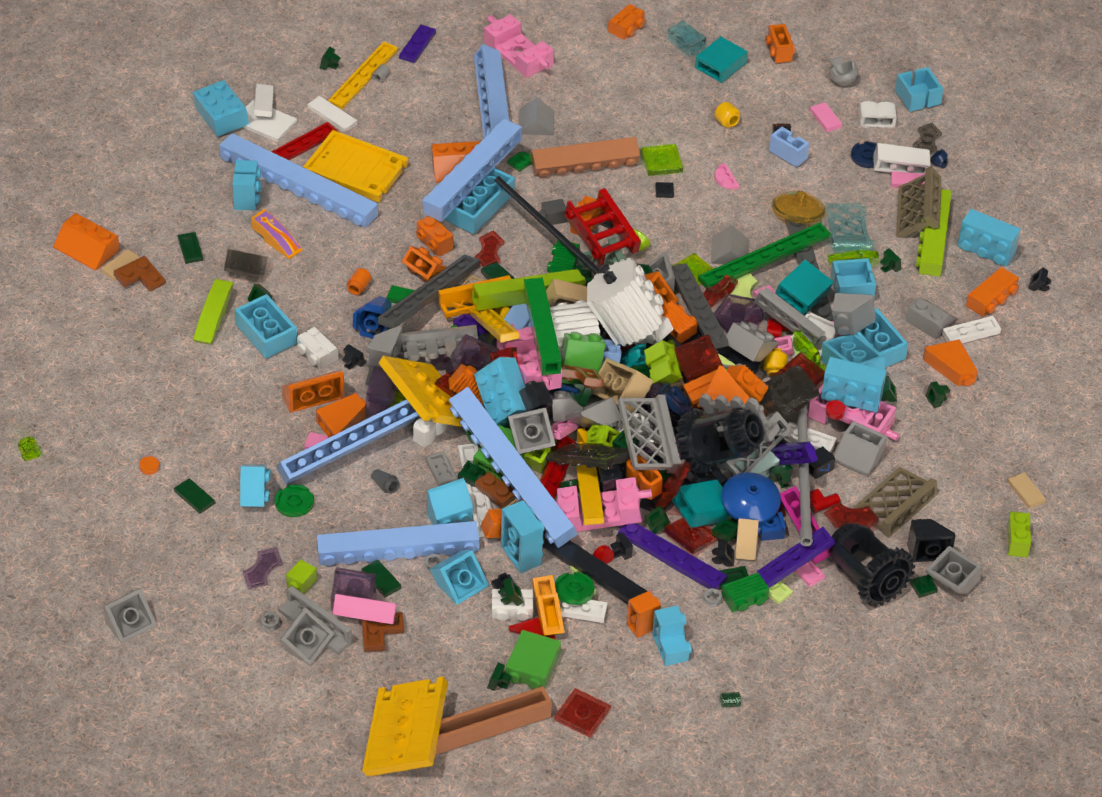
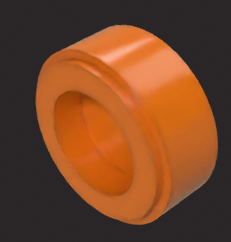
(149, 465)

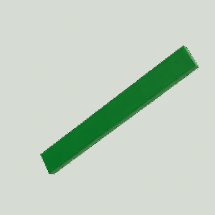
(766, 255)

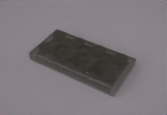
(589, 455)

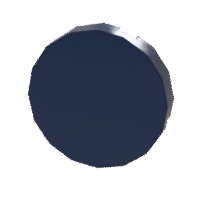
(862, 154)
(675, 399)

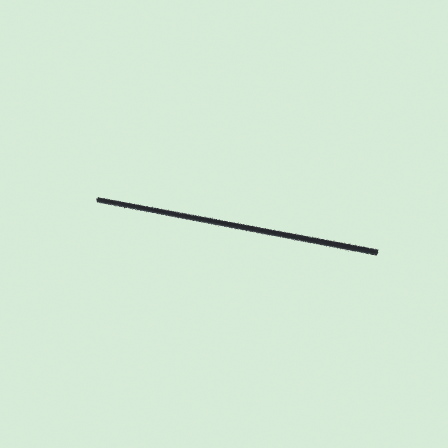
(561, 238)

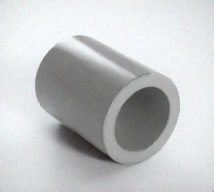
(382, 72)

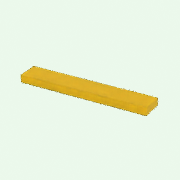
(362, 75)
(495, 324)
(590, 495)

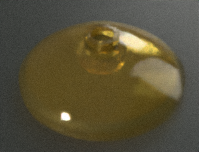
(798, 207)

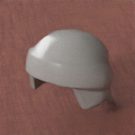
(843, 73)

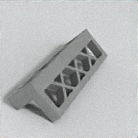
(788, 315)
(773, 417)
(295, 604)

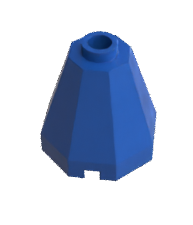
(367, 316)

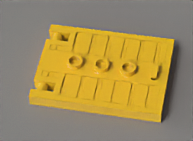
(357, 165)
(418, 386)
(405, 727)

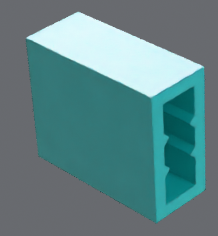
(721, 59)
(804, 287)
(701, 503)

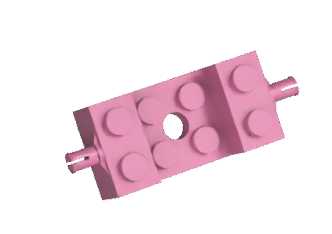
(507, 37)
(528, 359)
(877, 421)
(620, 505)

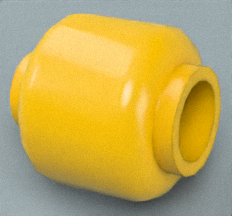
(727, 114)
(775, 361)

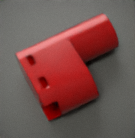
(775, 328)
(819, 502)

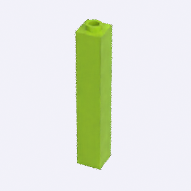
(511, 291)

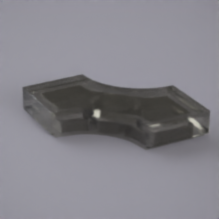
(928, 135)

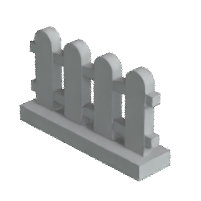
(434, 342)
(722, 404)

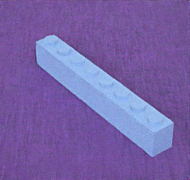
(490, 87)
(472, 170)
(347, 441)
(397, 543)

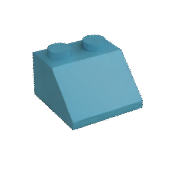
(449, 503)
(460, 576)

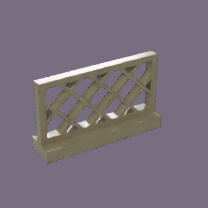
(930, 200)
(906, 507)

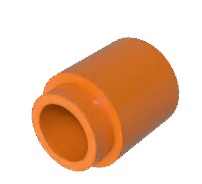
(359, 281)

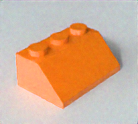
(448, 155)
(86, 241)
(313, 391)

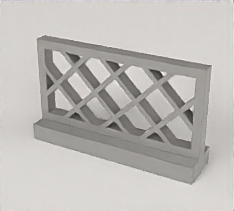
(664, 433)

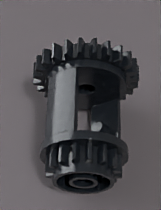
(701, 441)
(883, 574)

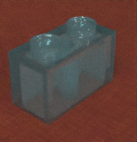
(686, 38)

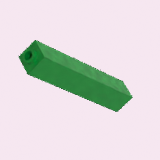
(542, 326)

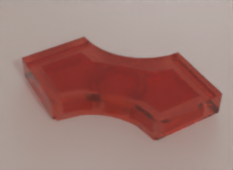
(490, 244)
(720, 290)
(841, 515)

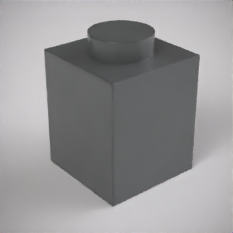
(554, 211)

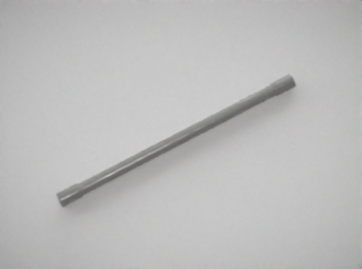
(805, 530)

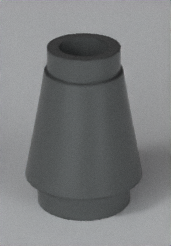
(386, 481)

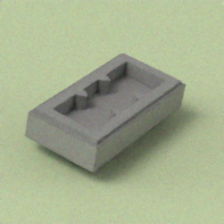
(441, 468)

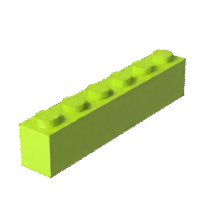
(934, 241)

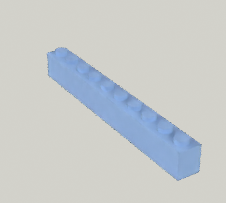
(301, 181)
(512, 466)

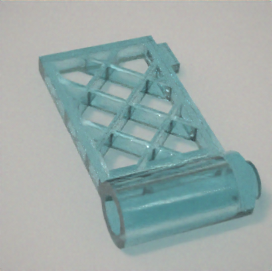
(849, 240)

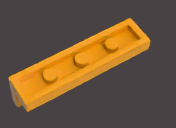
(459, 296)

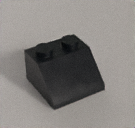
(928, 540)

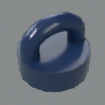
(939, 157)

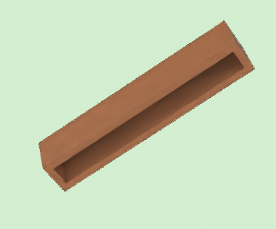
(585, 156)
(493, 719)

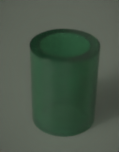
(730, 699)

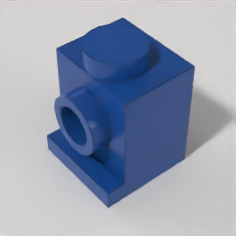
(772, 529)

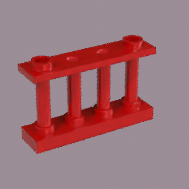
(612, 214)

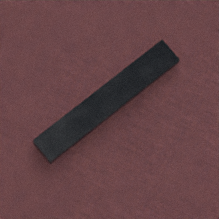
(596, 570)

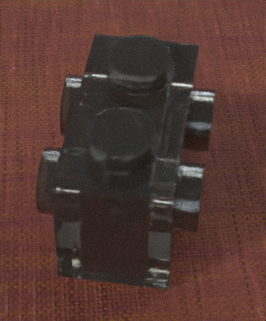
(245, 264)

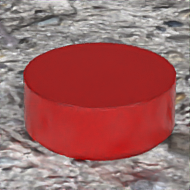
(835, 409)
(604, 553)

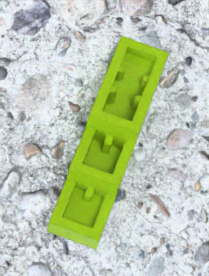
(212, 312)

